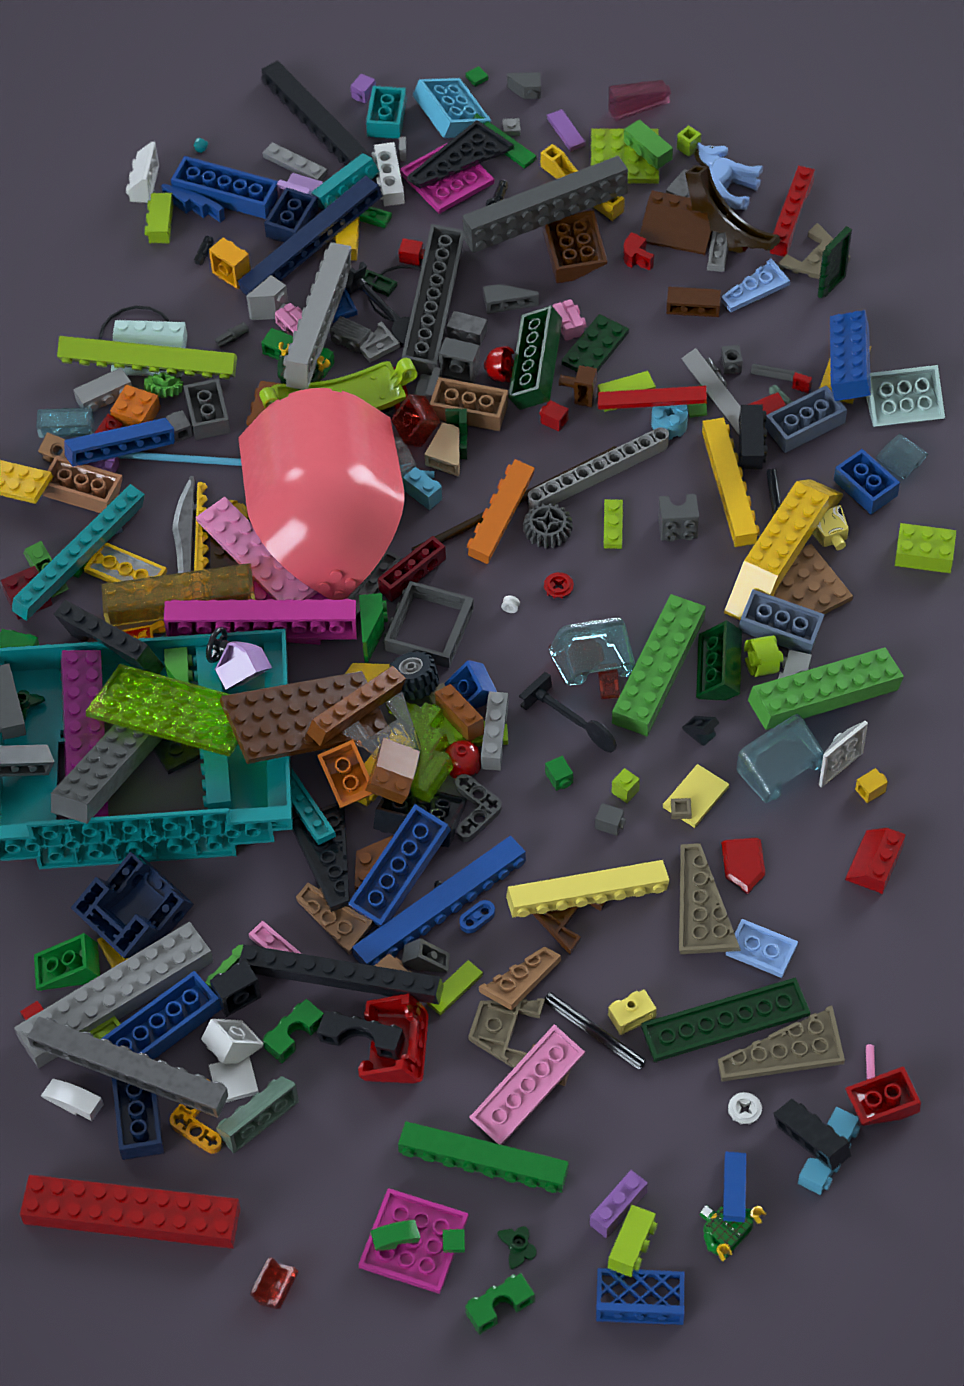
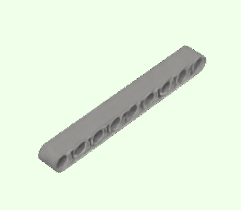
(599, 468)

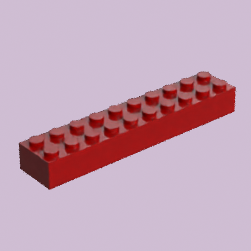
(130, 1211)

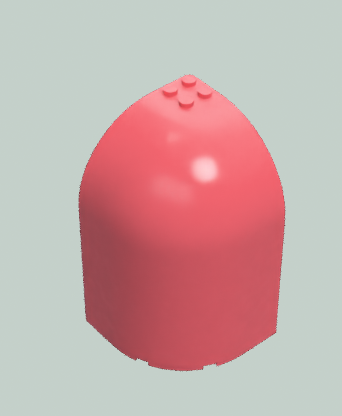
(323, 487)

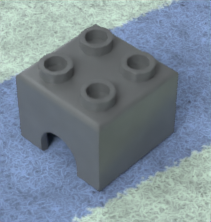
(678, 521)

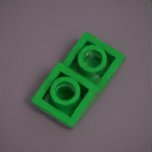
(390, 1235)

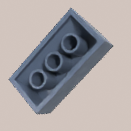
(790, 623)

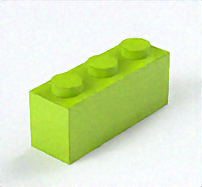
(159, 218)
(634, 382)
(632, 1241)

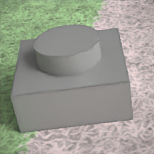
(511, 126)

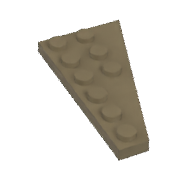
(703, 918)
(794, 1048)

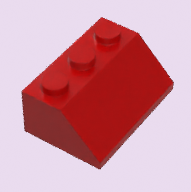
(876, 858)

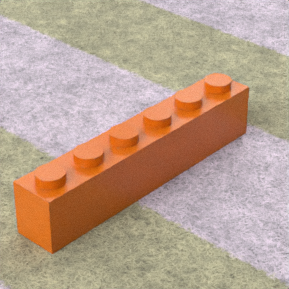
(500, 512)

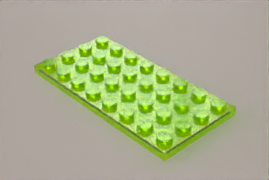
(164, 709)

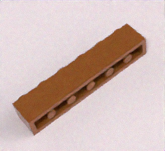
(356, 705)

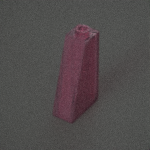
(635, 98)

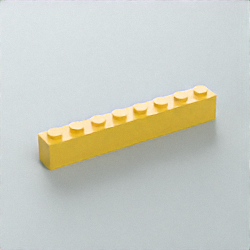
(729, 482)

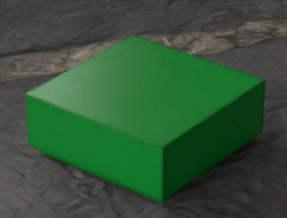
(476, 76)
(454, 1241)

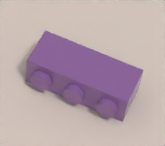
(618, 1203)

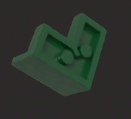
(458, 417)

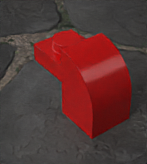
(635, 252)

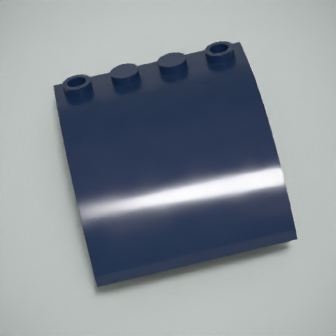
(132, 906)

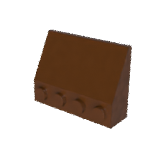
(674, 224)
(574, 246)

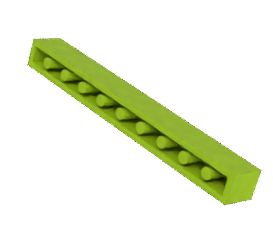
(147, 357)

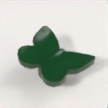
(28, 700)
(518, 1245)

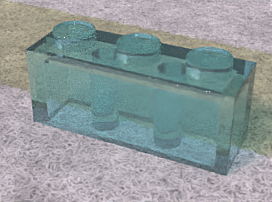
(65, 422)

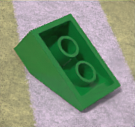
(373, 616)
(67, 963)

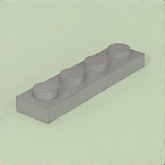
(294, 162)

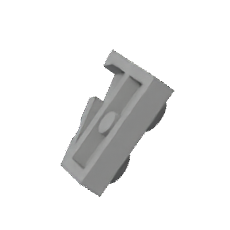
(379, 343)

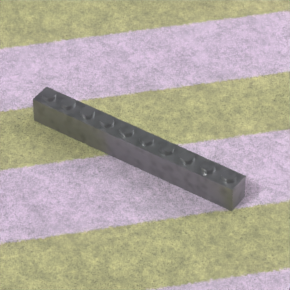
(128, 1066)

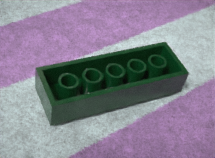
(535, 358)

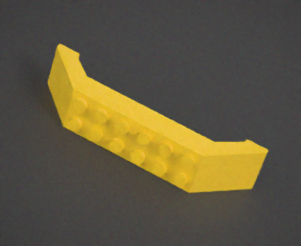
(781, 542)

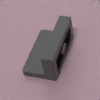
(427, 383)

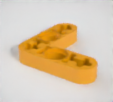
(189, 1117)

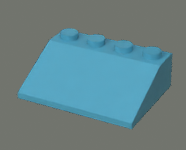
(448, 105)

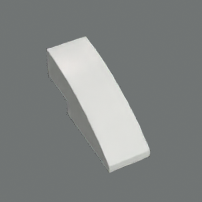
(73, 1099)

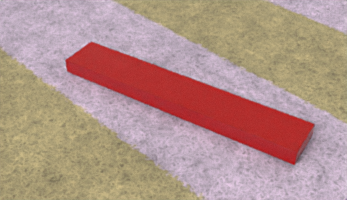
(652, 397)

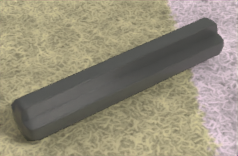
(773, 372)

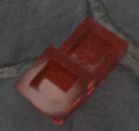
(609, 684)

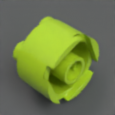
(763, 656)

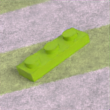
(613, 524)

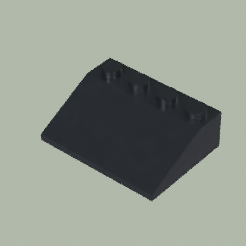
(444, 806)

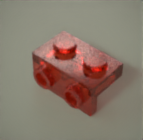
(273, 1284)

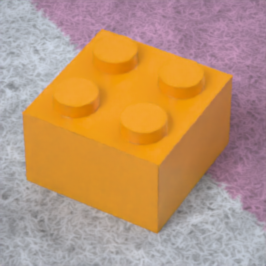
(229, 261)

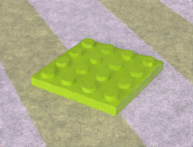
(610, 143)

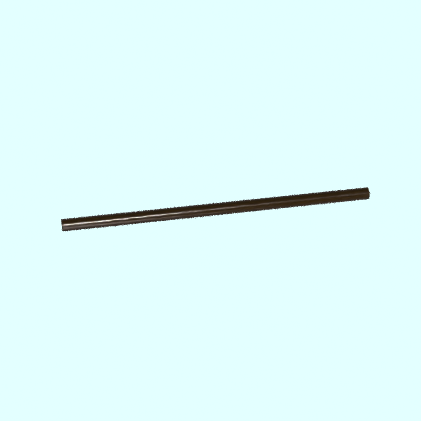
(472, 522)

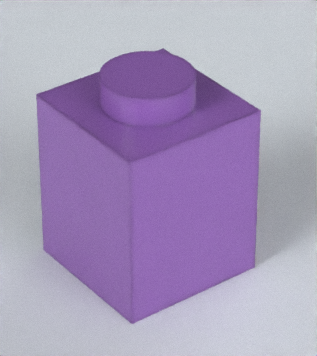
(362, 88)

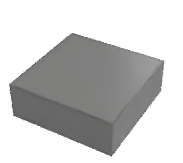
(402, 149)

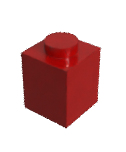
(411, 252)
(554, 415)

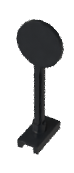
(356, 281)
(538, 691)

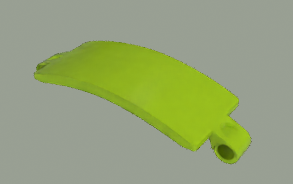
(375, 385)

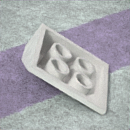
(842, 752)

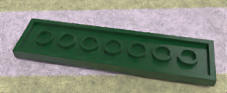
(725, 1019)

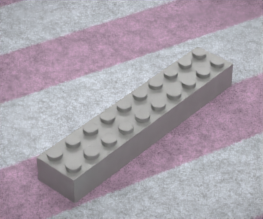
(317, 316)
(124, 986)

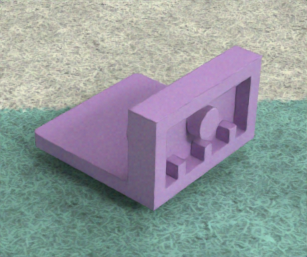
(299, 183)

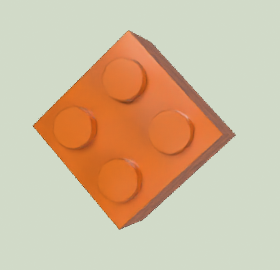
(135, 406)

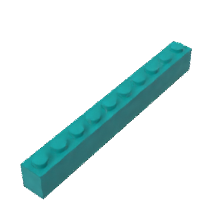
(77, 552)
(215, 765)

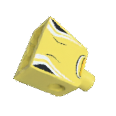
(832, 529)

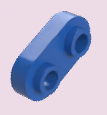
(475, 916)

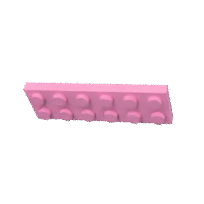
(527, 1085)

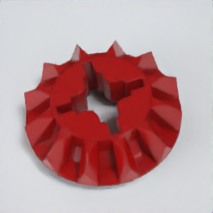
(558, 578)

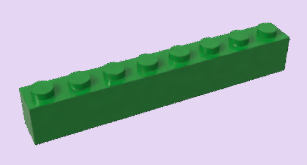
(483, 1157)

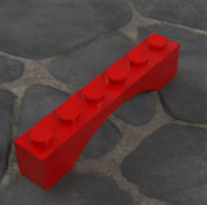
(791, 209)

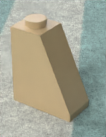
(444, 450)

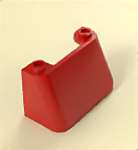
(413, 1019)

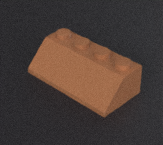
(82, 485)

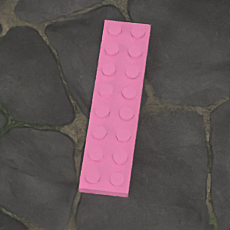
(242, 543)

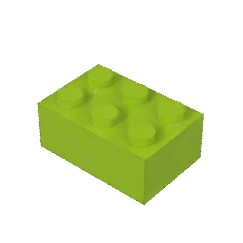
(925, 548)

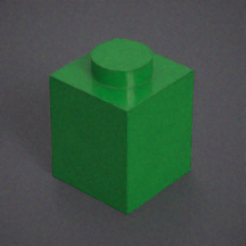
(559, 773)

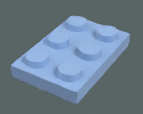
(763, 948)

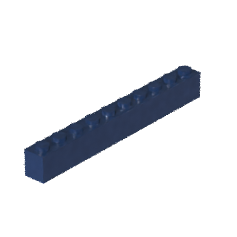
(314, 234)

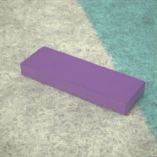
(566, 130)

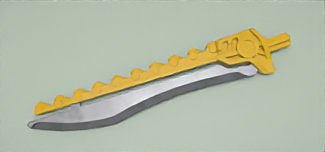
(183, 528)

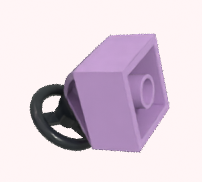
(238, 660)

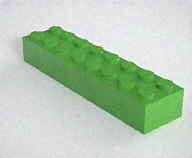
(658, 665)
(826, 687)

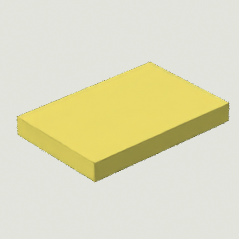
(703, 789)

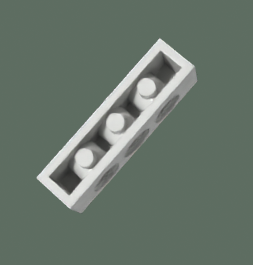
(389, 174)

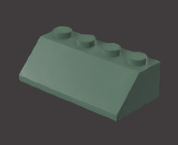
(258, 1113)

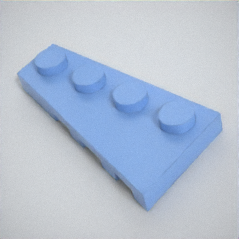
(759, 285)

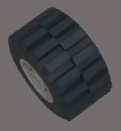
(419, 673)

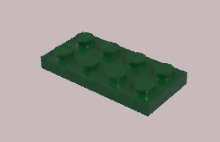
(595, 344)

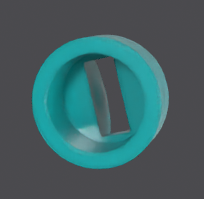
(200, 145)

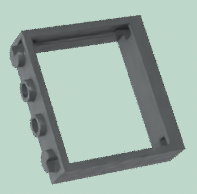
(434, 595)

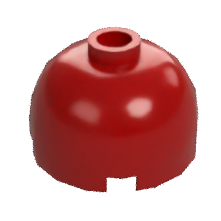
(500, 364)
(464, 757)

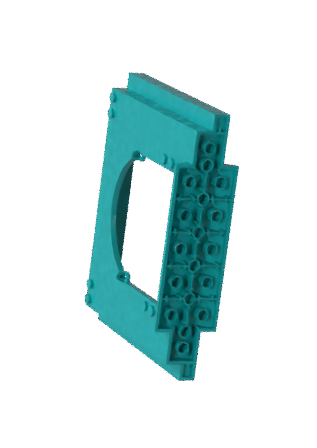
(30, 830)

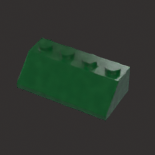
(719, 662)

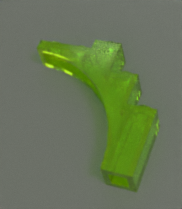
(433, 763)

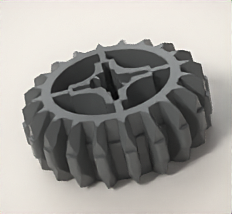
(537, 521)

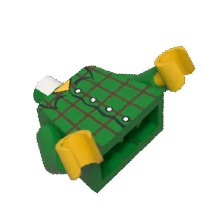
(724, 1236)

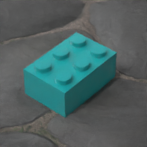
(386, 112)

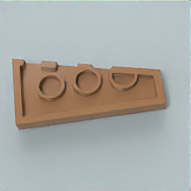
(344, 924)
(521, 979)

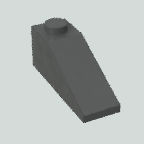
(506, 298)

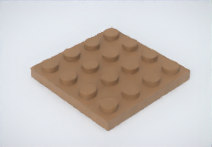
(813, 583)

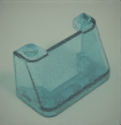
(591, 649)
(779, 757)

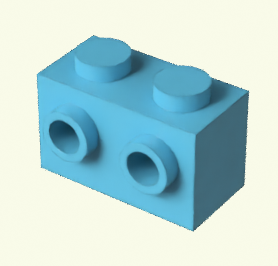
(422, 488)

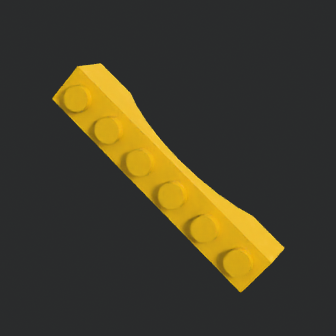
(558, 165)

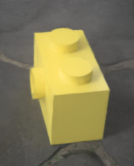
(631, 1011)

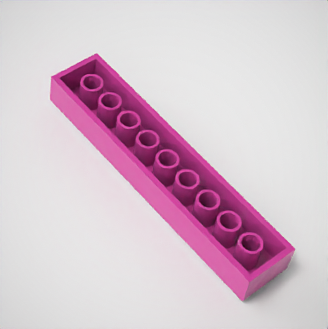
(301, 618)

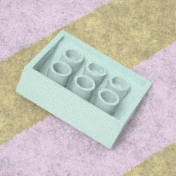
(150, 333)
(905, 396)

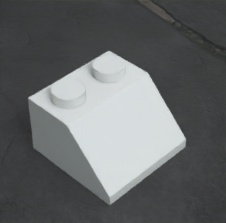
(230, 1040)

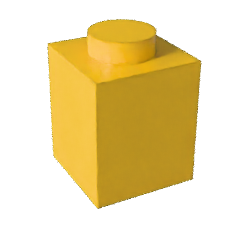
(871, 785)

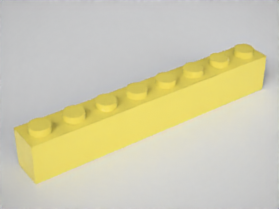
(587, 888)

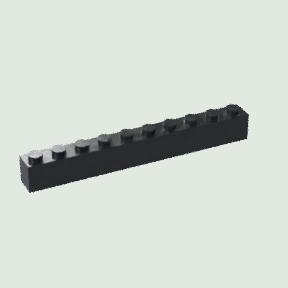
(312, 113)
(342, 974)

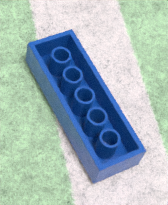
(227, 186)
(850, 355)
(399, 866)
(167, 1018)

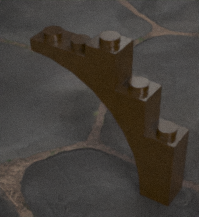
(721, 217)

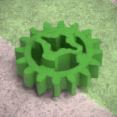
(163, 385)

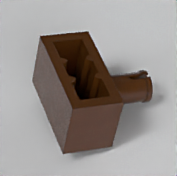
(584, 385)

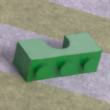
(304, 1017)
(513, 1291)

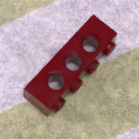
(412, 568)

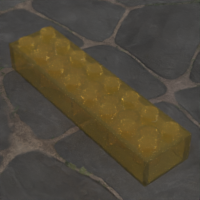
(145, 597)

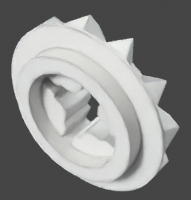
(745, 1100)

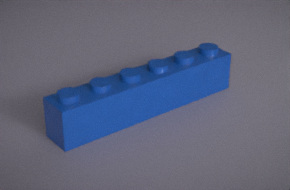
(119, 442)

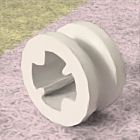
(510, 604)

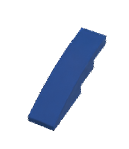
(189, 200)

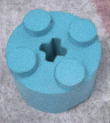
(672, 418)

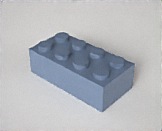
(805, 419)

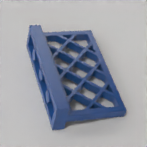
(640, 1311)

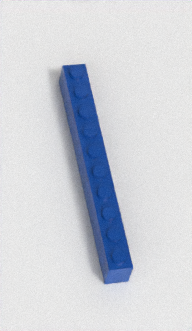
(441, 902)

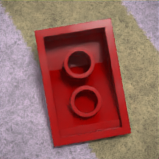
(884, 1098)

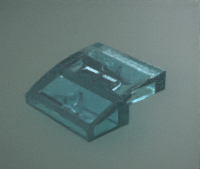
(901, 456)

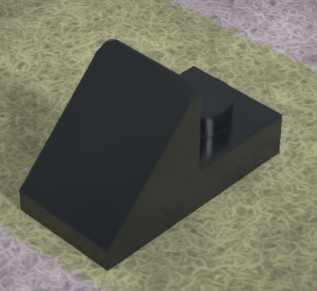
(701, 728)

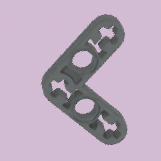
(481, 810)

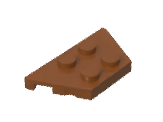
(367, 858)

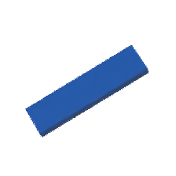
(734, 1187)

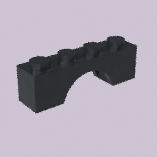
(338, 1028)

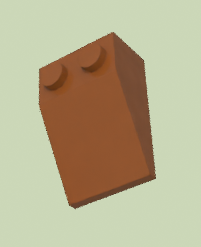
(393, 771)

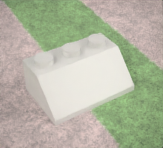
(144, 174)

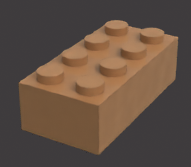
(484, 404)

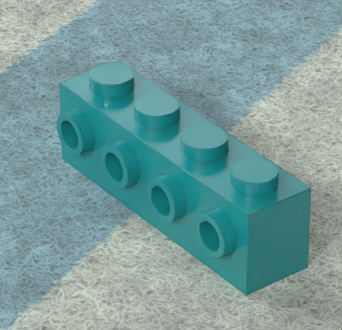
(344, 180)

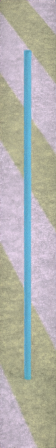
(198, 459)

